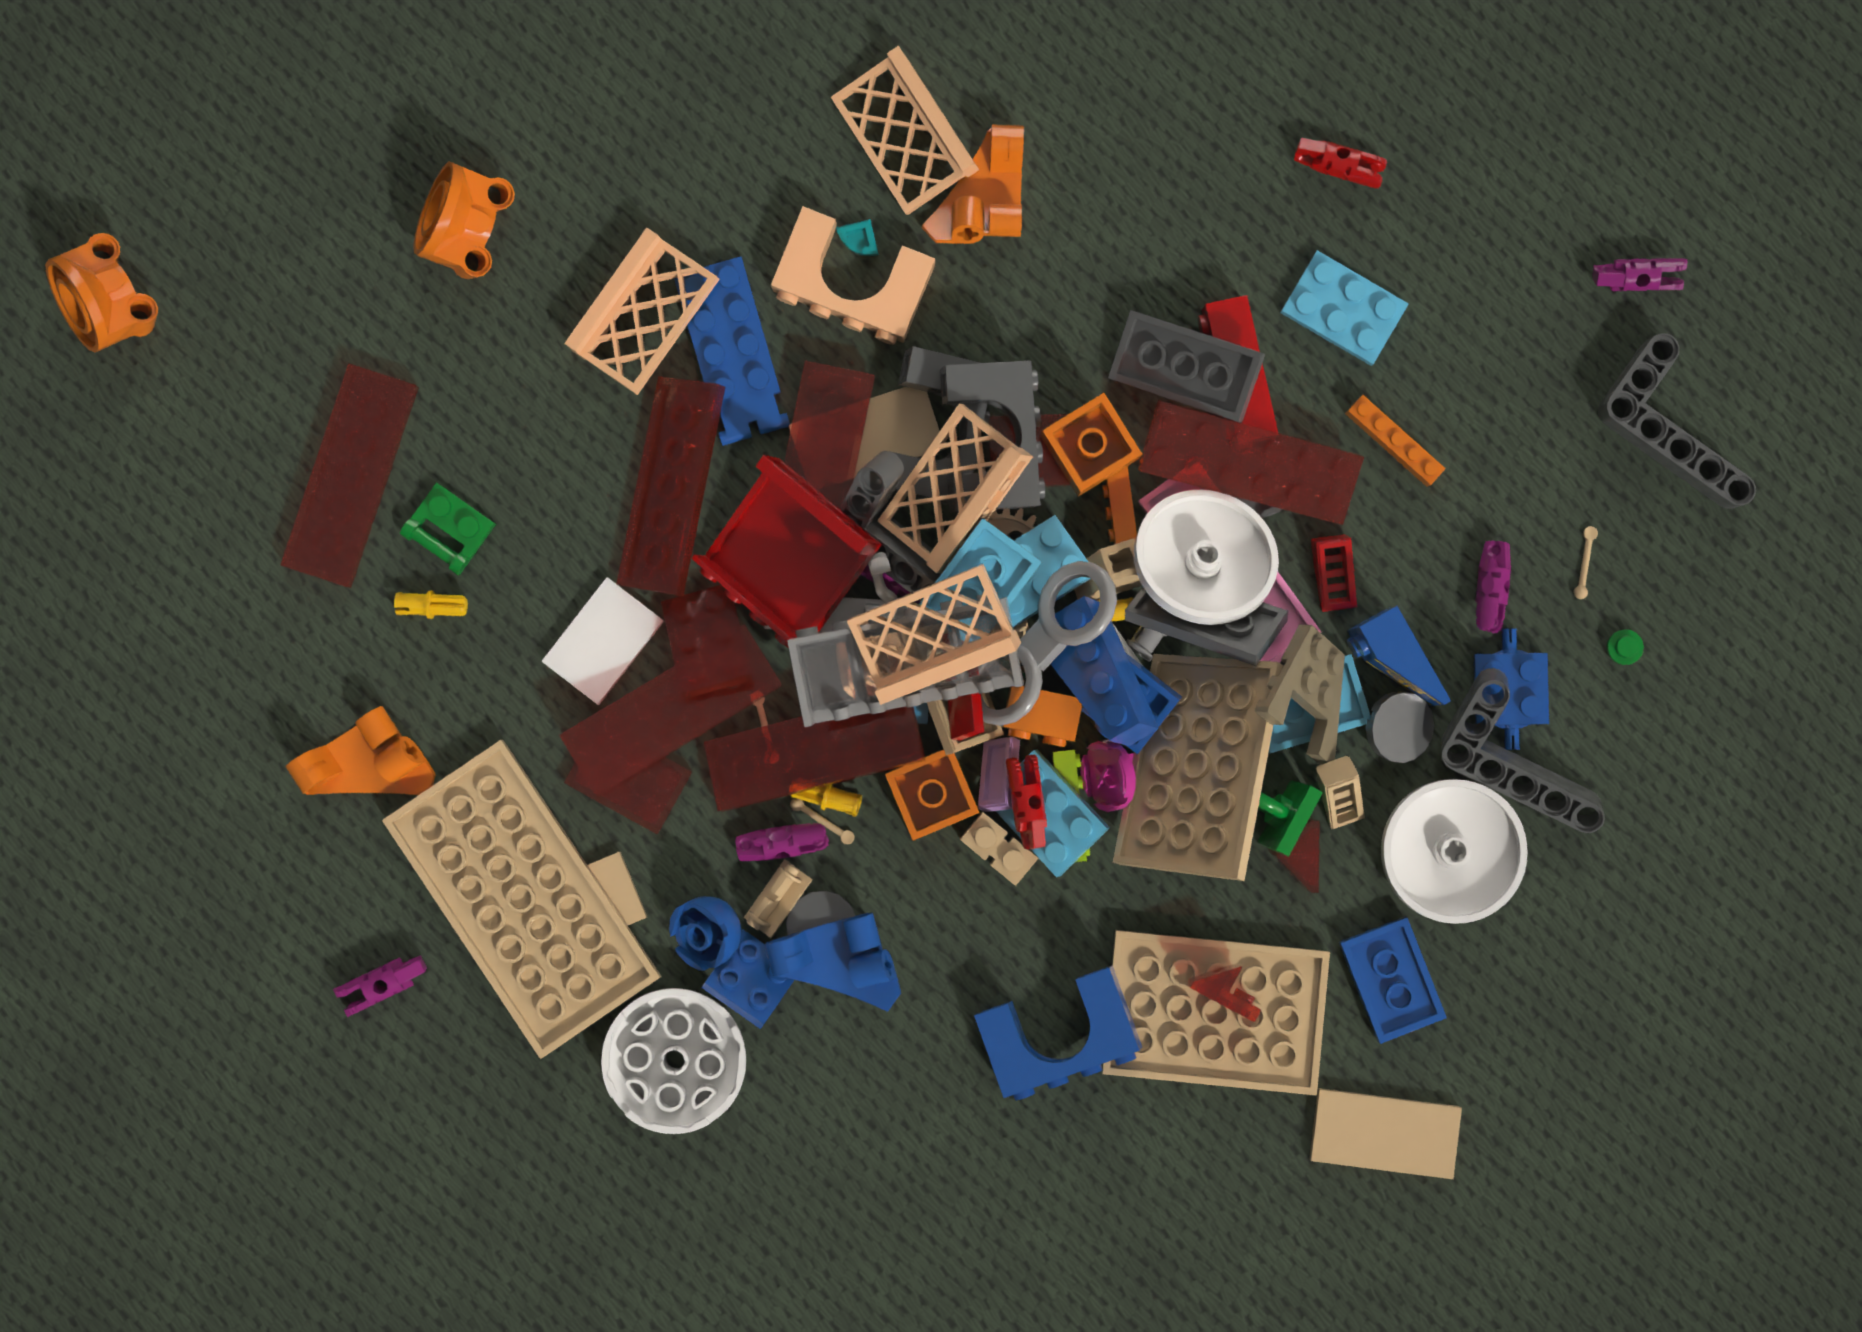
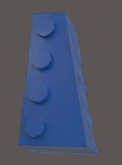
(1103, 678)

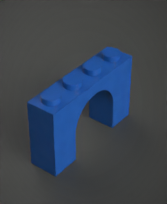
(1022, 1068)

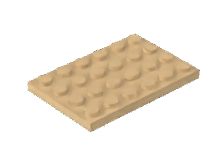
(1200, 771)
(1205, 1042)

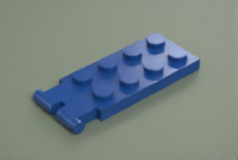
(735, 352)

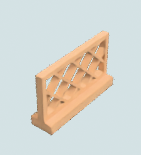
(929, 113)
(618, 293)
(982, 501)
(946, 664)

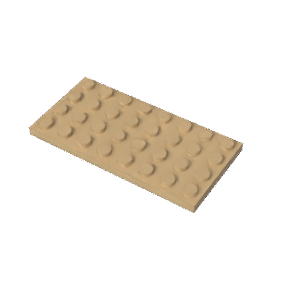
(521, 898)

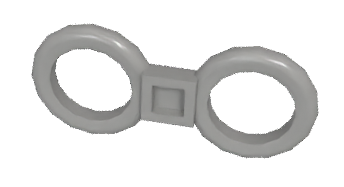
(1047, 639)

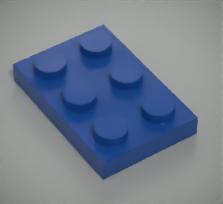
(1392, 980)

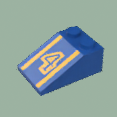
(1393, 650)

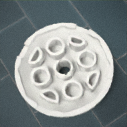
(665, 1096)

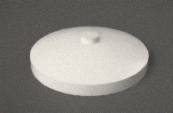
(1205, 557)
(1454, 851)

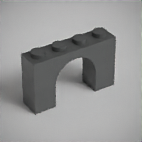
(922, 372)
(1010, 389)

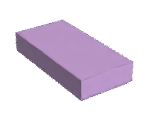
(994, 785)

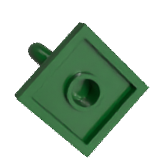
(1287, 816)

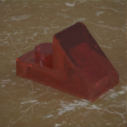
(1217, 987)

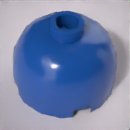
(705, 932)

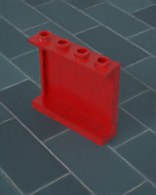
(787, 552)

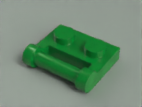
(455, 519)

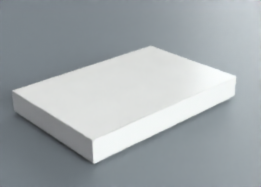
(602, 641)

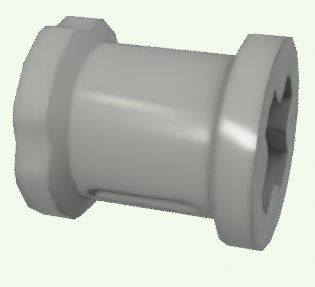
(1145, 642)

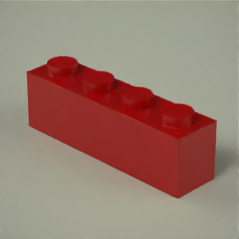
(1233, 323)

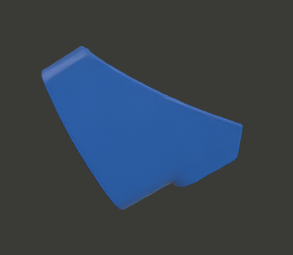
(839, 957)

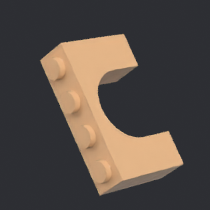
(886, 313)

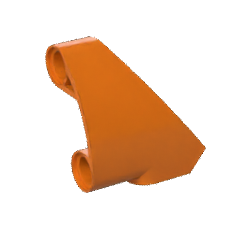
(988, 199)
(364, 760)

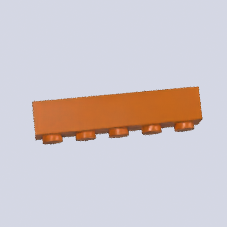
(1395, 441)
(1120, 507)

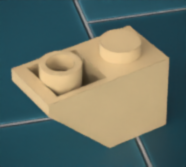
(1119, 563)

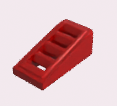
(1320, 561)

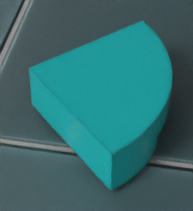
(859, 237)

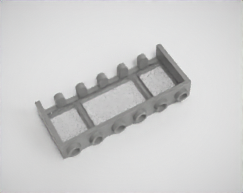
(837, 682)

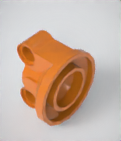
(460, 219)
(98, 295)

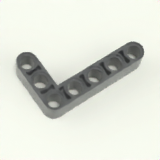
(1665, 431)
(865, 505)
(1510, 764)

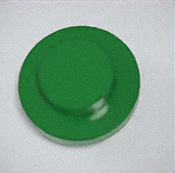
(1625, 647)

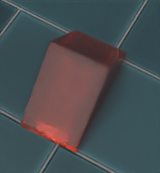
(1304, 858)

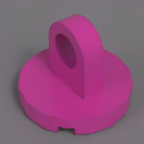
(1108, 775)

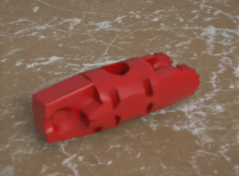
(1341, 162)
(1027, 801)

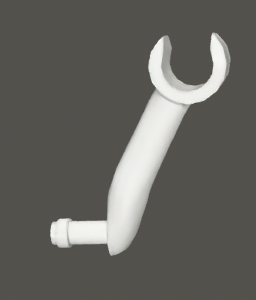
(878, 565)

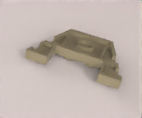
(1312, 680)

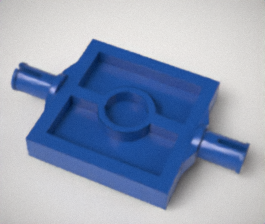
(1527, 686)

